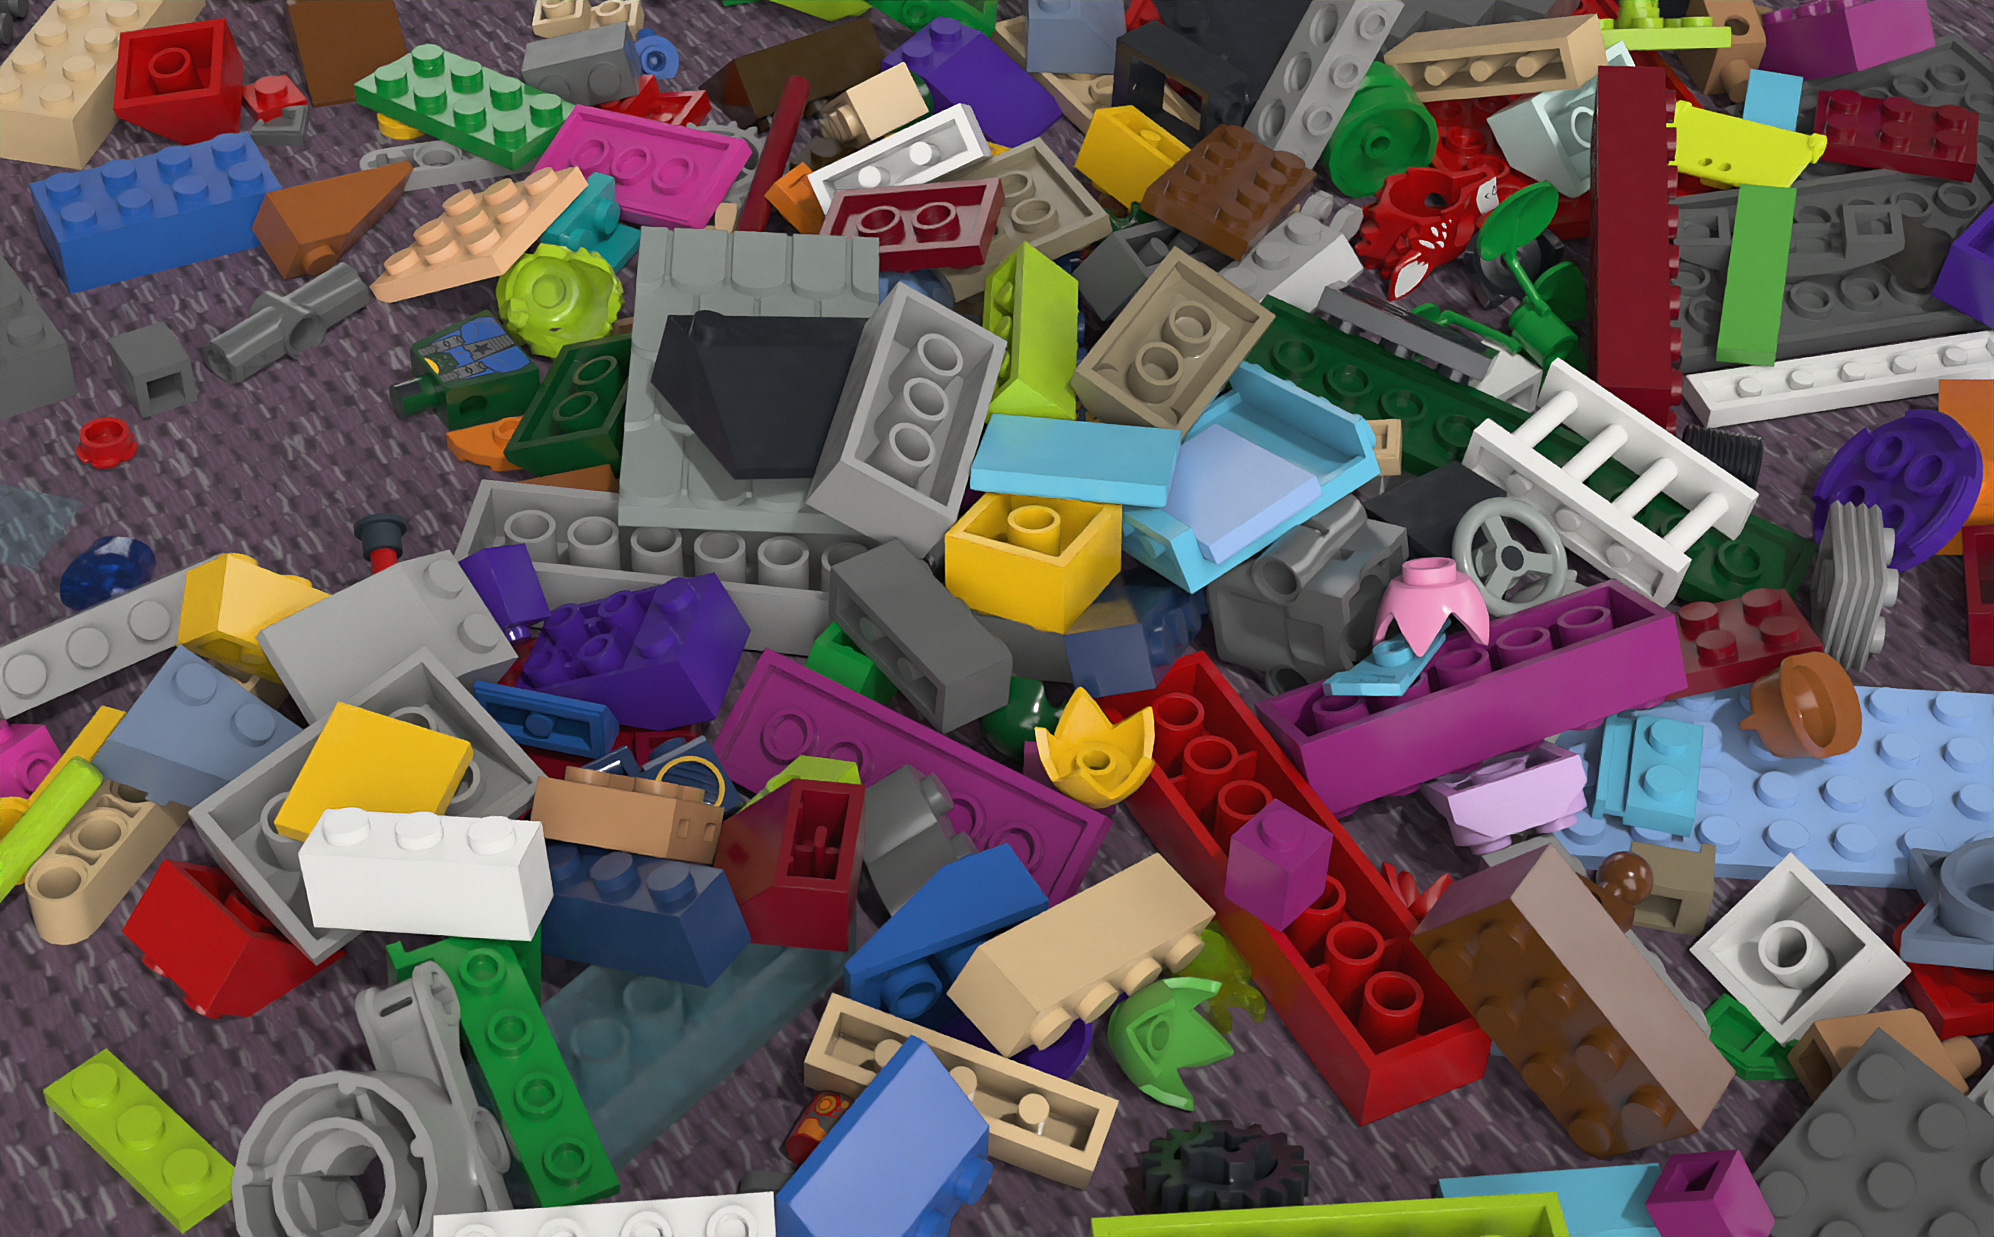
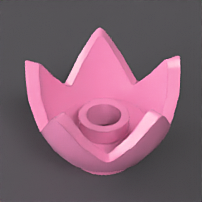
(1424, 600)

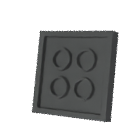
(1884, 1155)

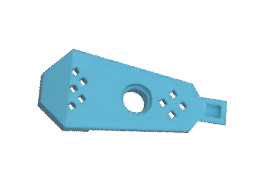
(1385, 671)

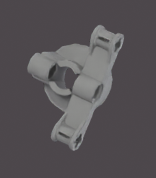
(411, 1112)

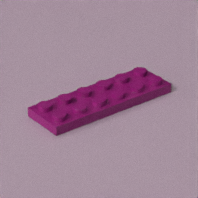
(800, 712)

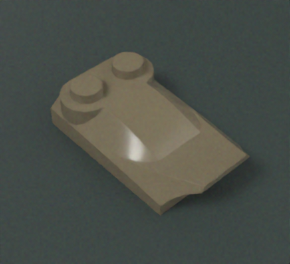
(1171, 348)

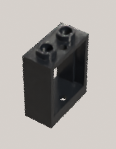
(1155, 51)

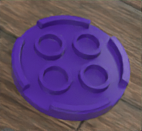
(1917, 471)

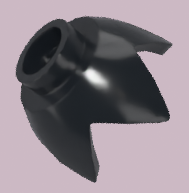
(1495, 283)

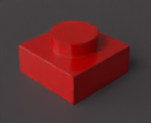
(269, 95)

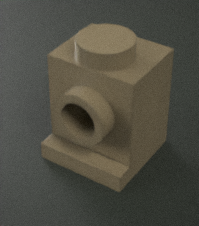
(1679, 890)

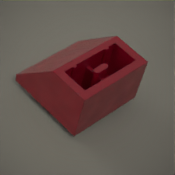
(797, 863)

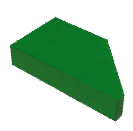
(1747, 1043)

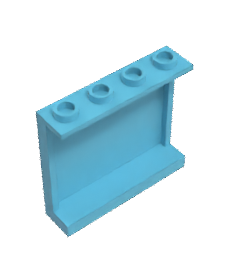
(1284, 422)

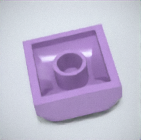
(1510, 796)

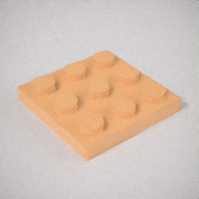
(478, 234)

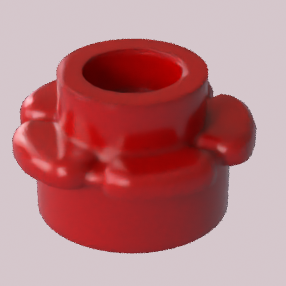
(106, 443)

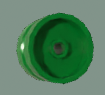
(1379, 134)

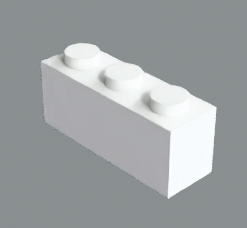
(909, 157)
(427, 874)

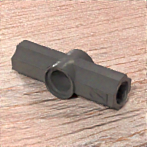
(285, 323)

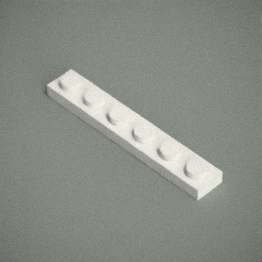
(1837, 379)

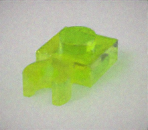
(1225, 964)

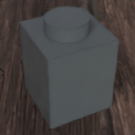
(152, 369)

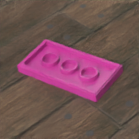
(660, 169)

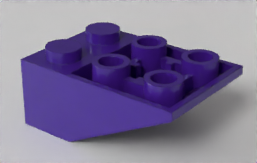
(645, 654)

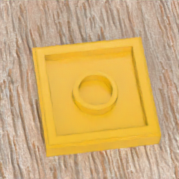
(375, 767)

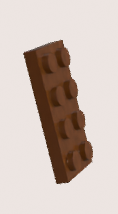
(1229, 190)

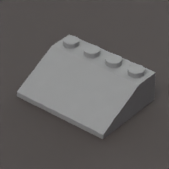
(266, 866)

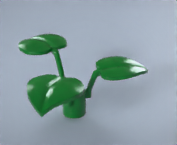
(1553, 299)

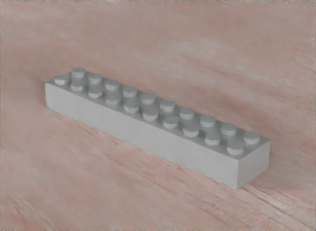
(771, 577)

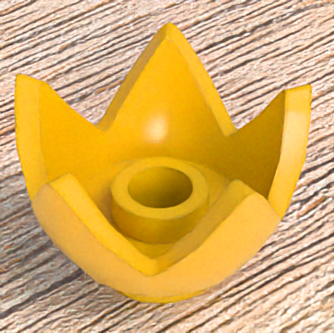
(1092, 757)

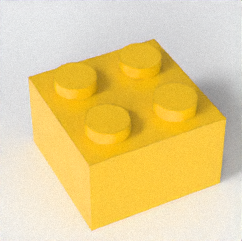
(1033, 557)

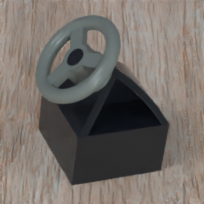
(1465, 519)

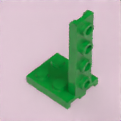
(519, 1064)

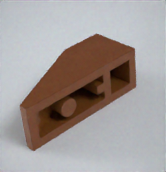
(319, 221)

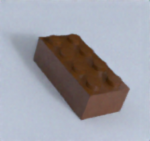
(1573, 1005)

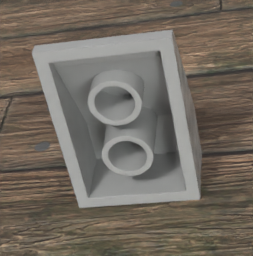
(377, 623)

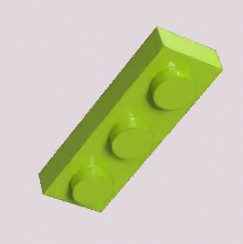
(143, 1139)

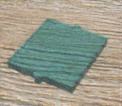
(32, 524)

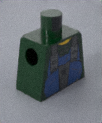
(468, 375)

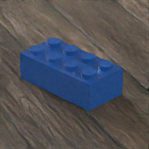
(152, 211)

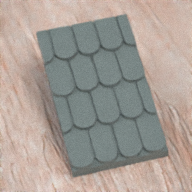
(665, 467)

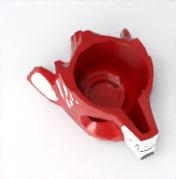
(1415, 238)

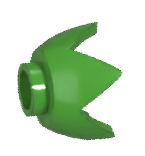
(1162, 1032)

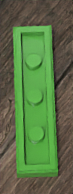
(1756, 275)

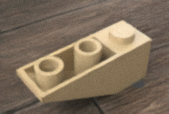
(873, 108)

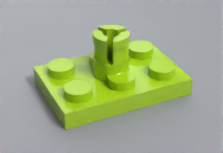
(1644, 30)

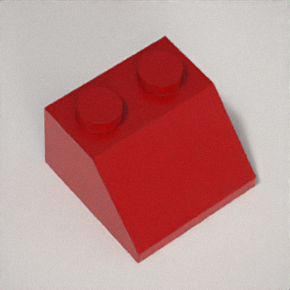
(180, 80)
(215, 942)

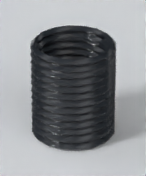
(1732, 452)

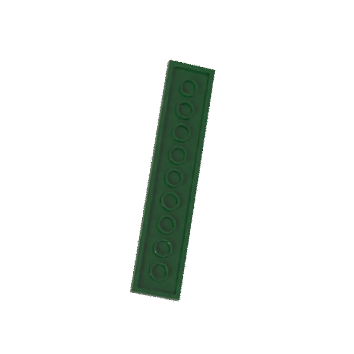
(1443, 414)

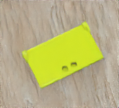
(1740, 151)

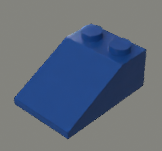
(934, 934)

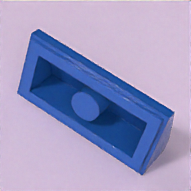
(549, 719)

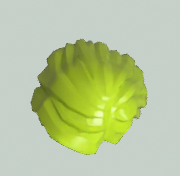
(562, 292)

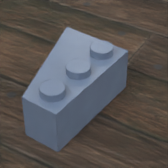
(190, 734)

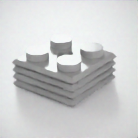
(1853, 584)

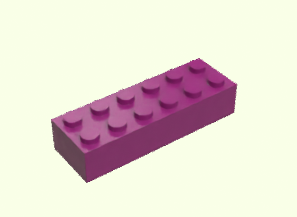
(1537, 677)

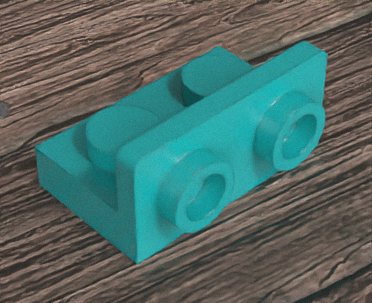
(594, 225)

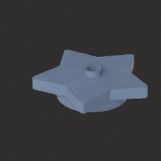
(1958, 908)

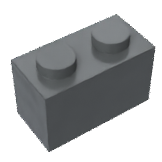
(585, 65)

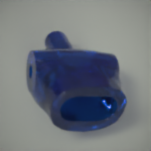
(105, 571)

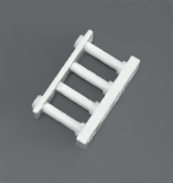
(1587, 522)

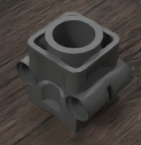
(1308, 597)

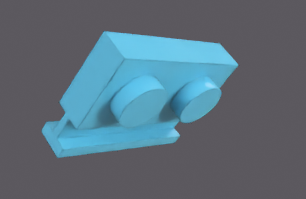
(1649, 772)

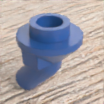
(656, 54)

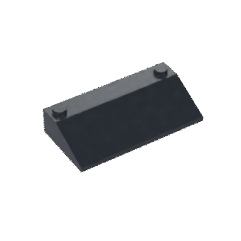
(759, 386)

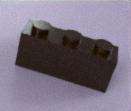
(829, 59)

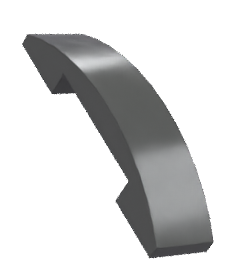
(1860, 238)

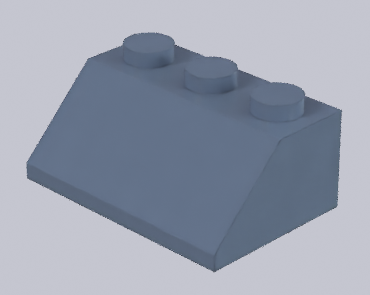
(1072, 35)

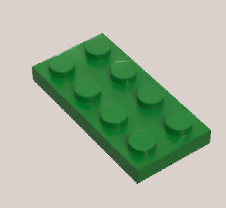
(465, 105)

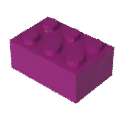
(1843, 35)

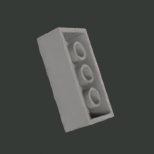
(908, 422)

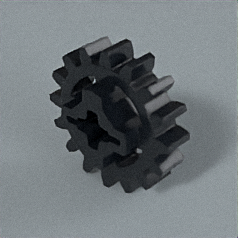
(1224, 1169)

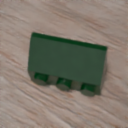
(576, 411)

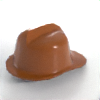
(1805, 708)

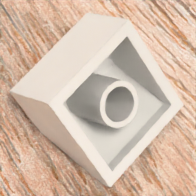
(1798, 954)

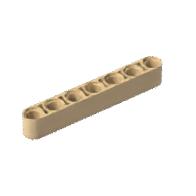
(111, 846)

